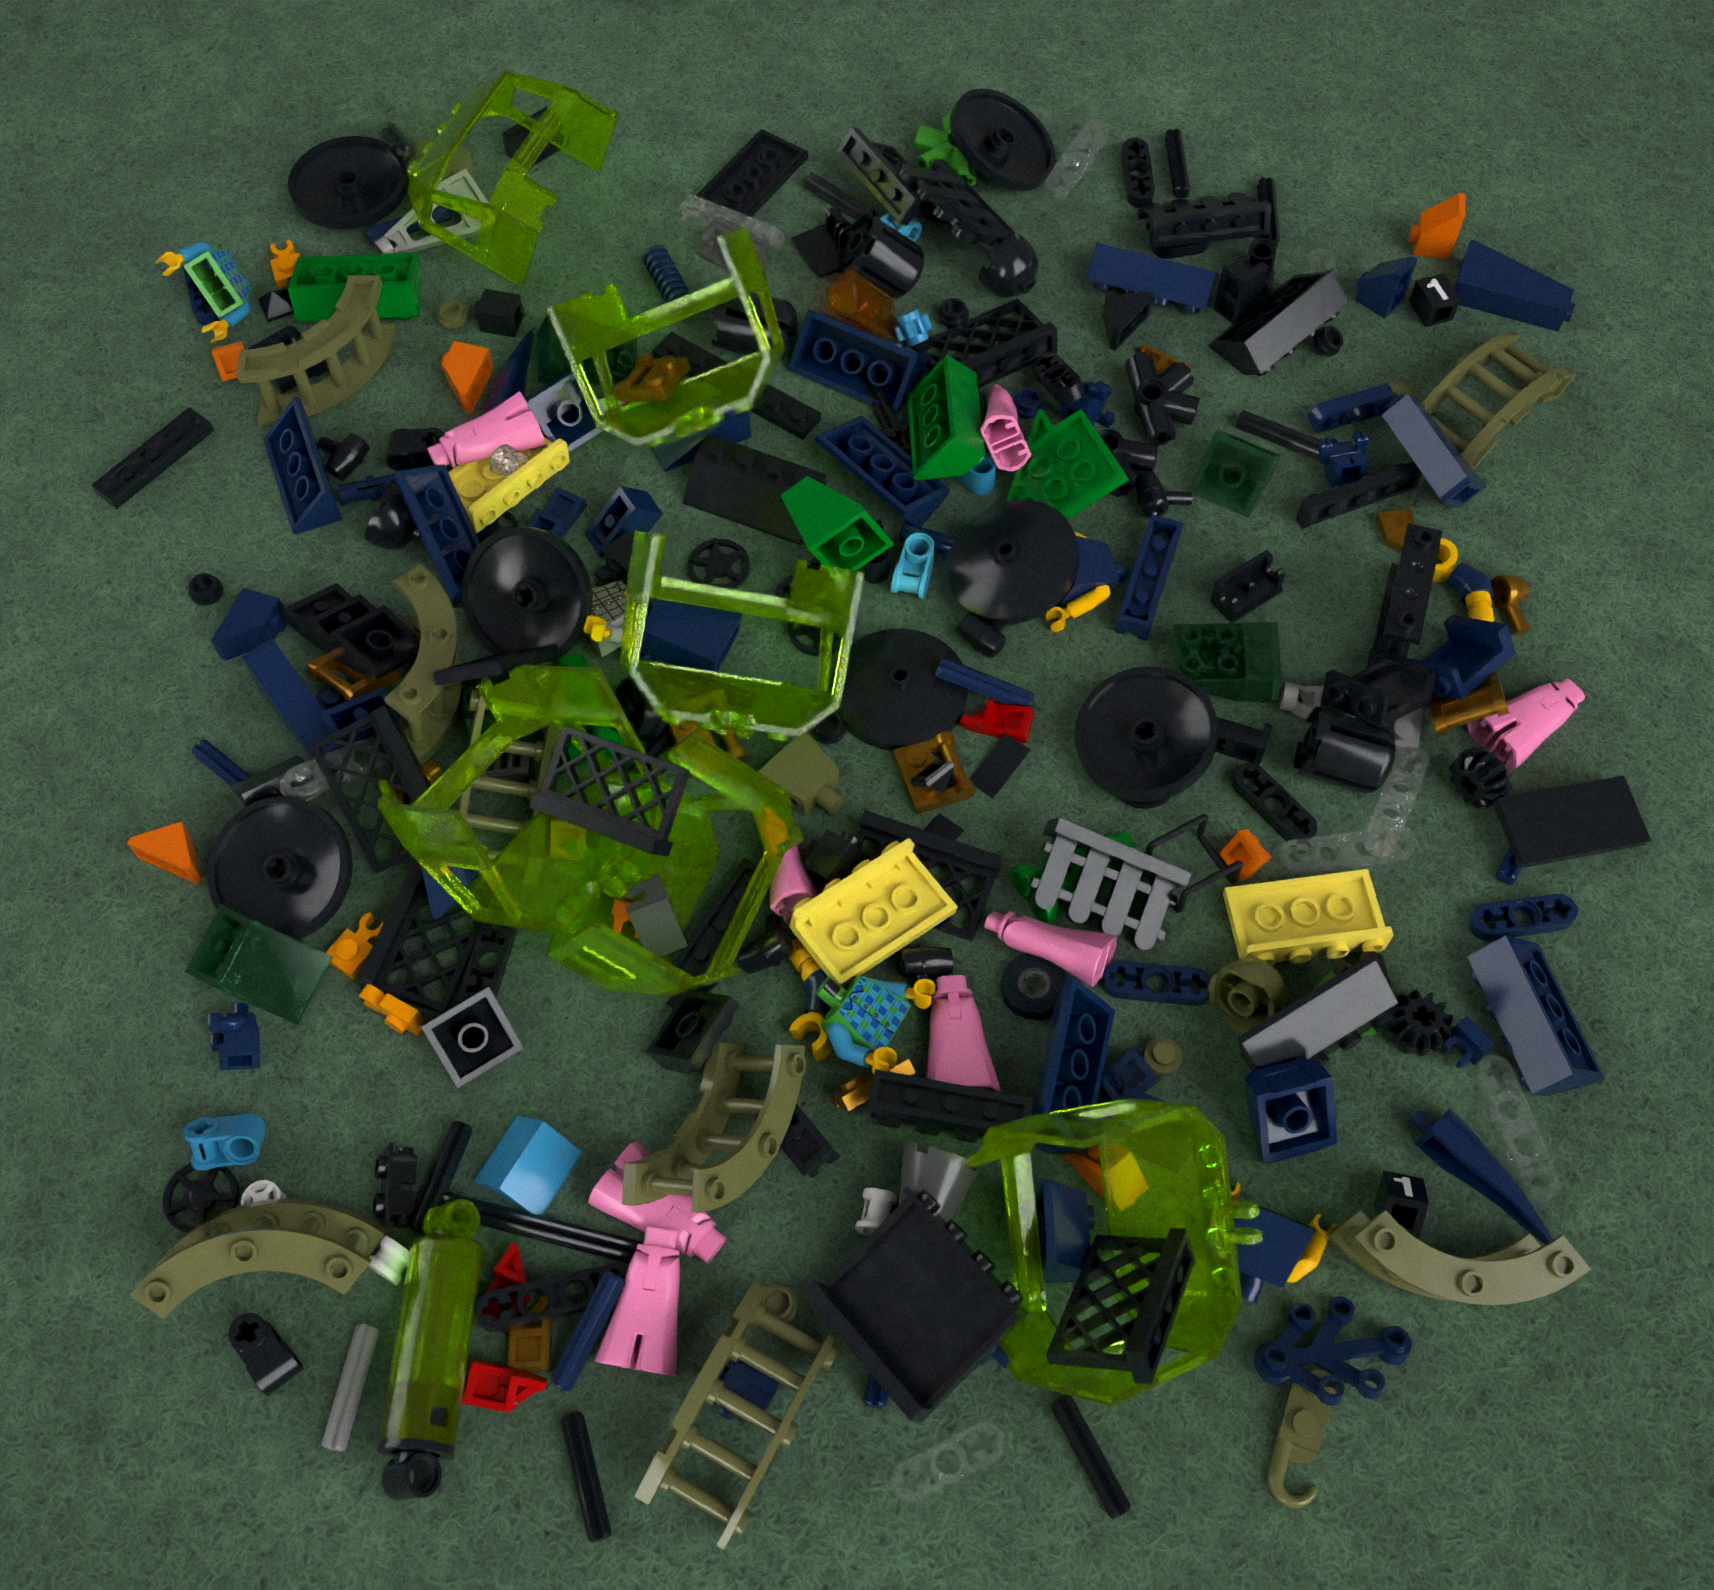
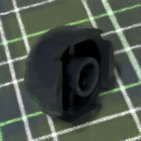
(1011, 269)
(392, 524)

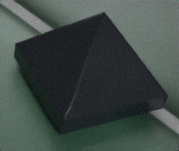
(276, 304)
(934, 776)

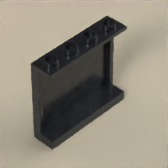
(918, 1305)

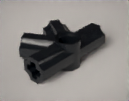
(1161, 397)
(1130, 456)

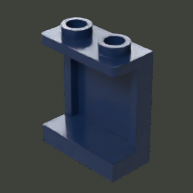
(1469, 656)

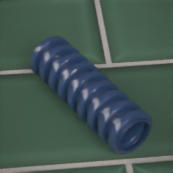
(664, 273)

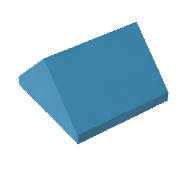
(529, 1165)

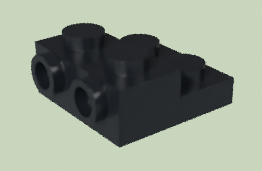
(692, 1030)

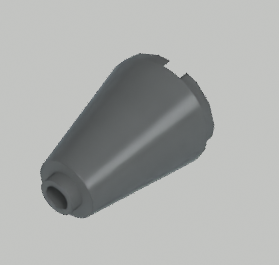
(939, 1174)

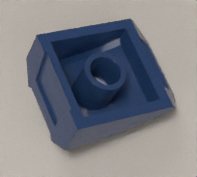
(1291, 1109)

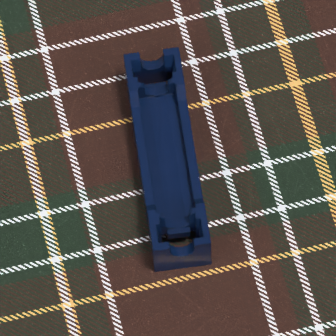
(1149, 577)

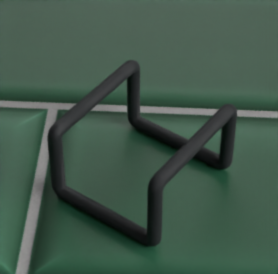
(1235, 867)

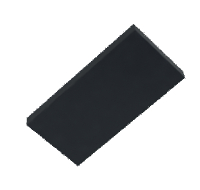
(754, 173)
(495, 664)
(1571, 821)

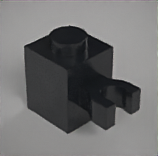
(617, 560)
(833, 855)

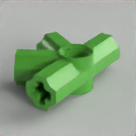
(942, 146)

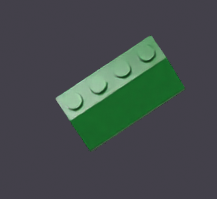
(322, 279)
(945, 422)

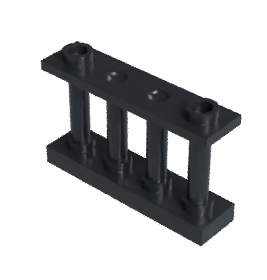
(1408, 591)

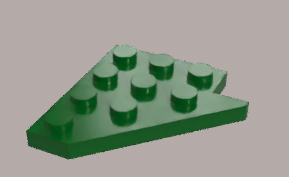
(1066, 466)

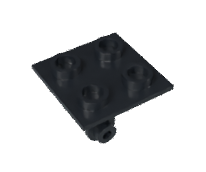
(822, 243)

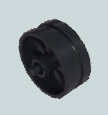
(643, 719)

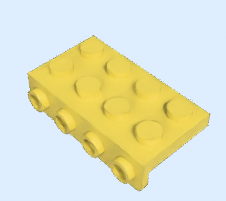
(490, 495)
(870, 913)
(1307, 917)

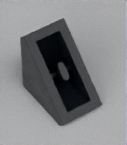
(1124, 315)

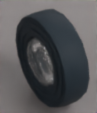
(1016, 995)

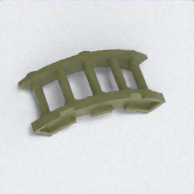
(321, 343)
(1542, 387)
(423, 704)
(540, 752)
(681, 1167)
(264, 1236)
(1501, 1277)
(710, 1389)

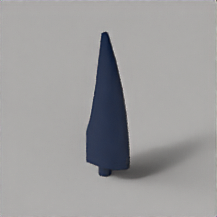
(512, 376)
(1466, 1157)

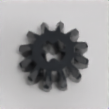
(1480, 776)
(1426, 1013)

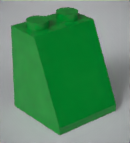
(834, 526)

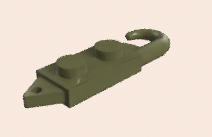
(1298, 1438)

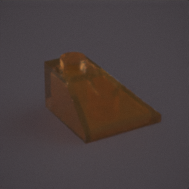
(861, 304)

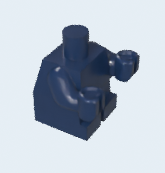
(1092, 404)
(1343, 460)
(240, 1043)
(748, 1384)

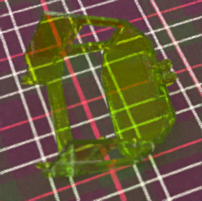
(512, 217)
(595, 324)
(721, 700)
(551, 865)
(619, 959)
(1158, 1173)

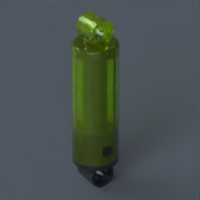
(431, 1351)

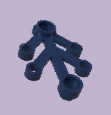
(1329, 1355)

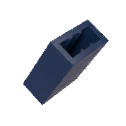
(689, 634)

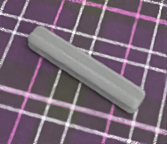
(350, 1388)

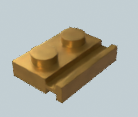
(858, 1088)

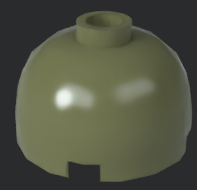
(1248, 992)

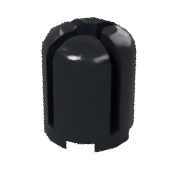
(882, 256)
(735, 330)
(1345, 751)

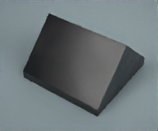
(472, 1036)

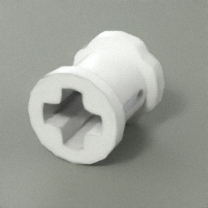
(876, 1209)

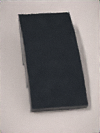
(353, 631)

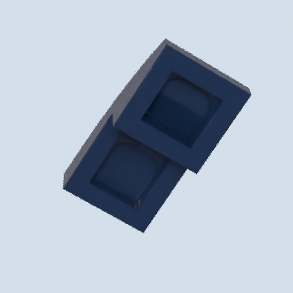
(559, 512)
(1129, 1071)

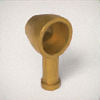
(1514, 591)

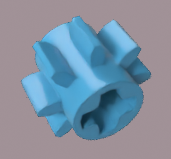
(912, 327)

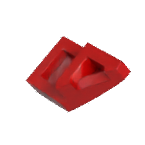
(1001, 719)
(507, 1273)
(499, 1385)

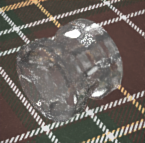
(506, 460)

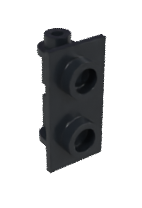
(395, 1170)

